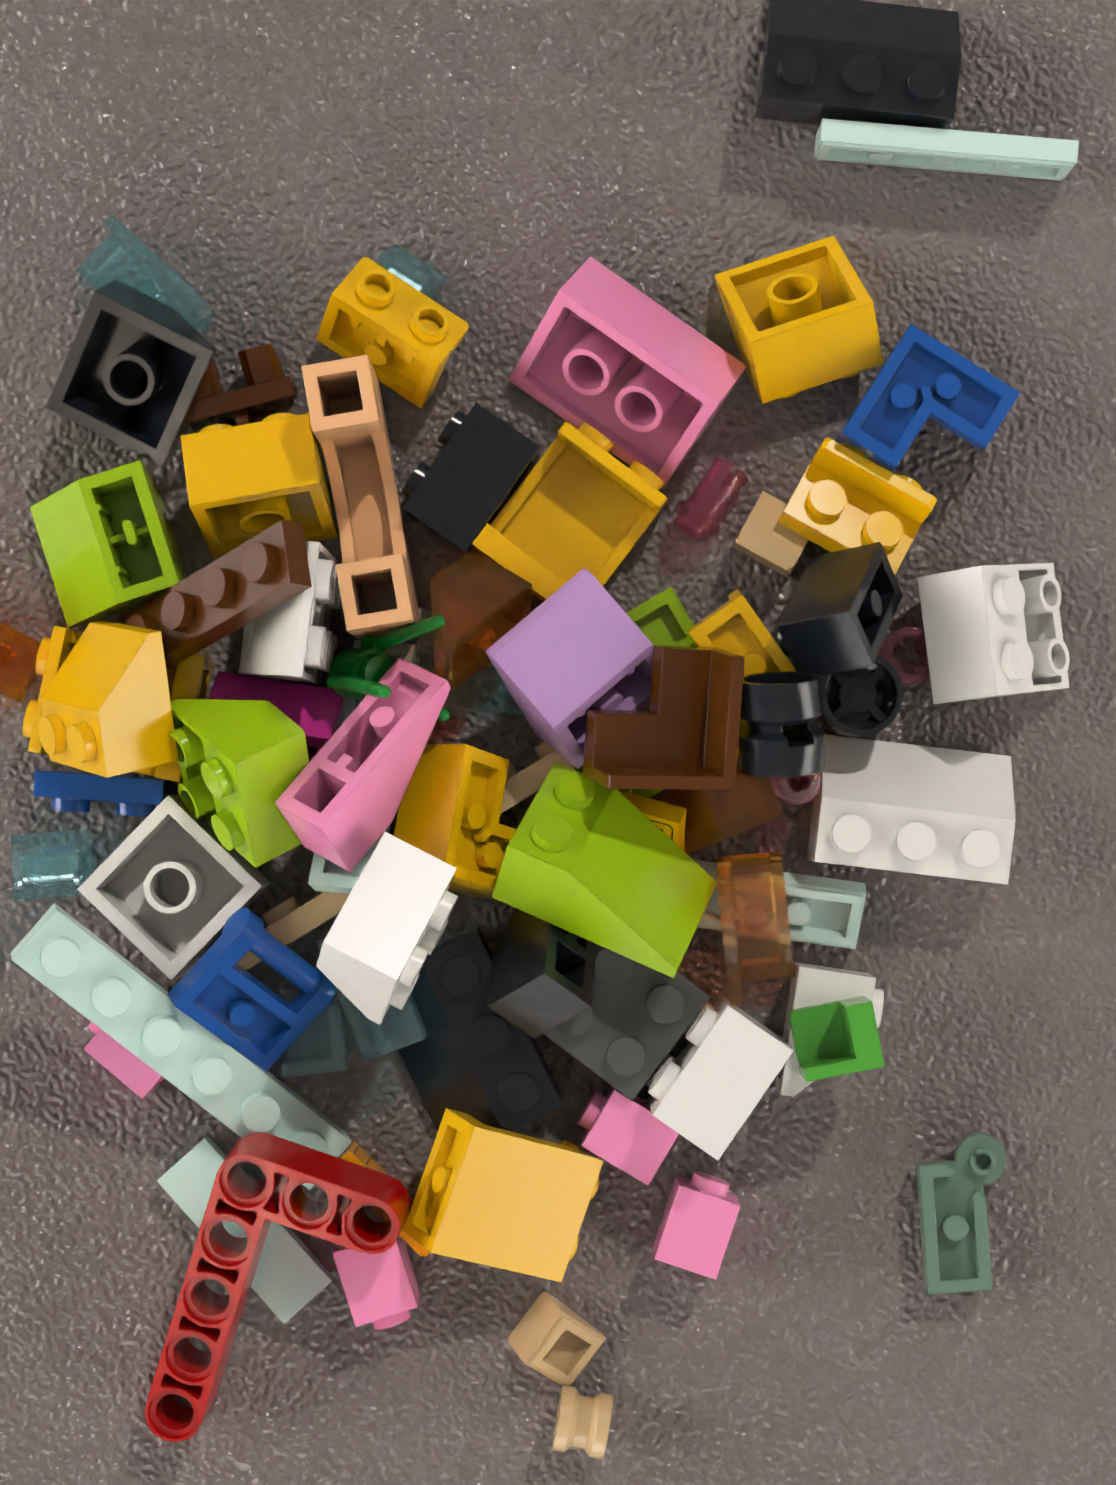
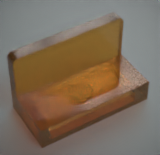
(754, 919)

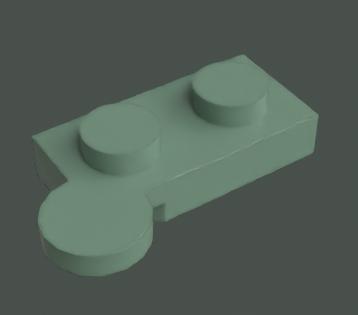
(956, 1215)

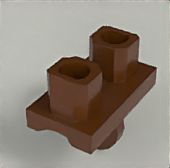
(264, 383)

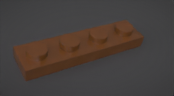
(227, 592)

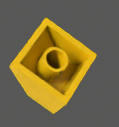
(800, 319)
(255, 477)
(110, 703)

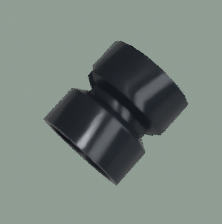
(861, 699)
(781, 725)

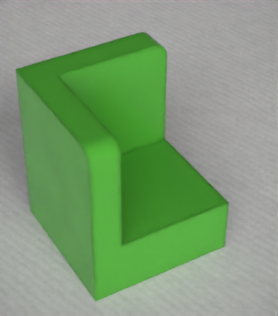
(836, 1038)

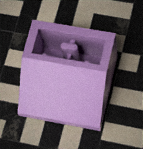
(574, 658)

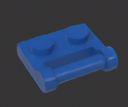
(239, 1005)

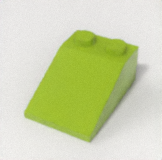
(604, 872)

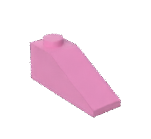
(363, 770)

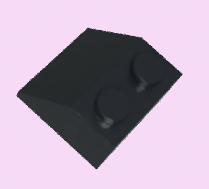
(132, 371)

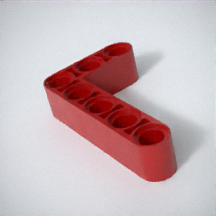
(234, 1260)

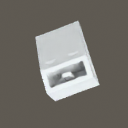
(295, 636)

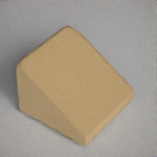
(767, 539)
(555, 1340)

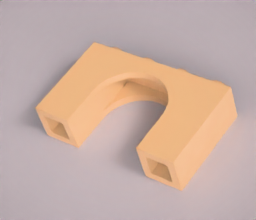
(355, 442)

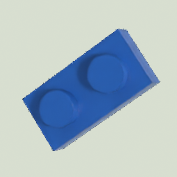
(75, 791)

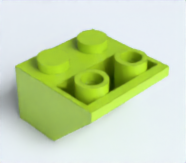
(108, 543)
(234, 769)

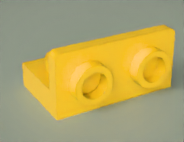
(393, 325)
(855, 503)

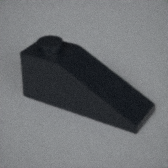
(540, 974)

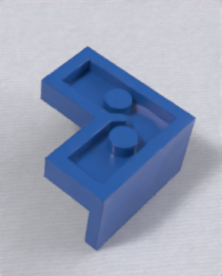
(922, 383)

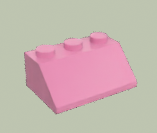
(626, 369)

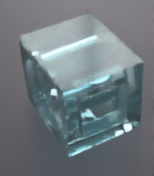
(50, 863)

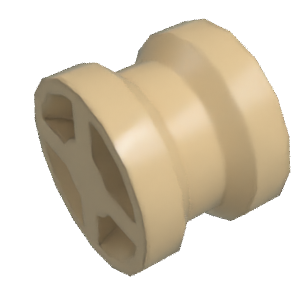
(582, 1422)

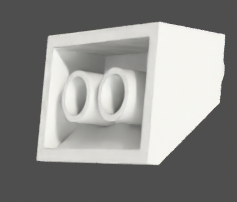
(914, 810)

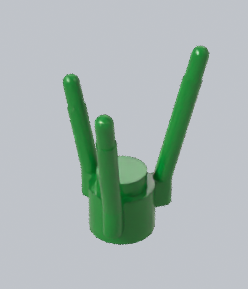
(358, 670)

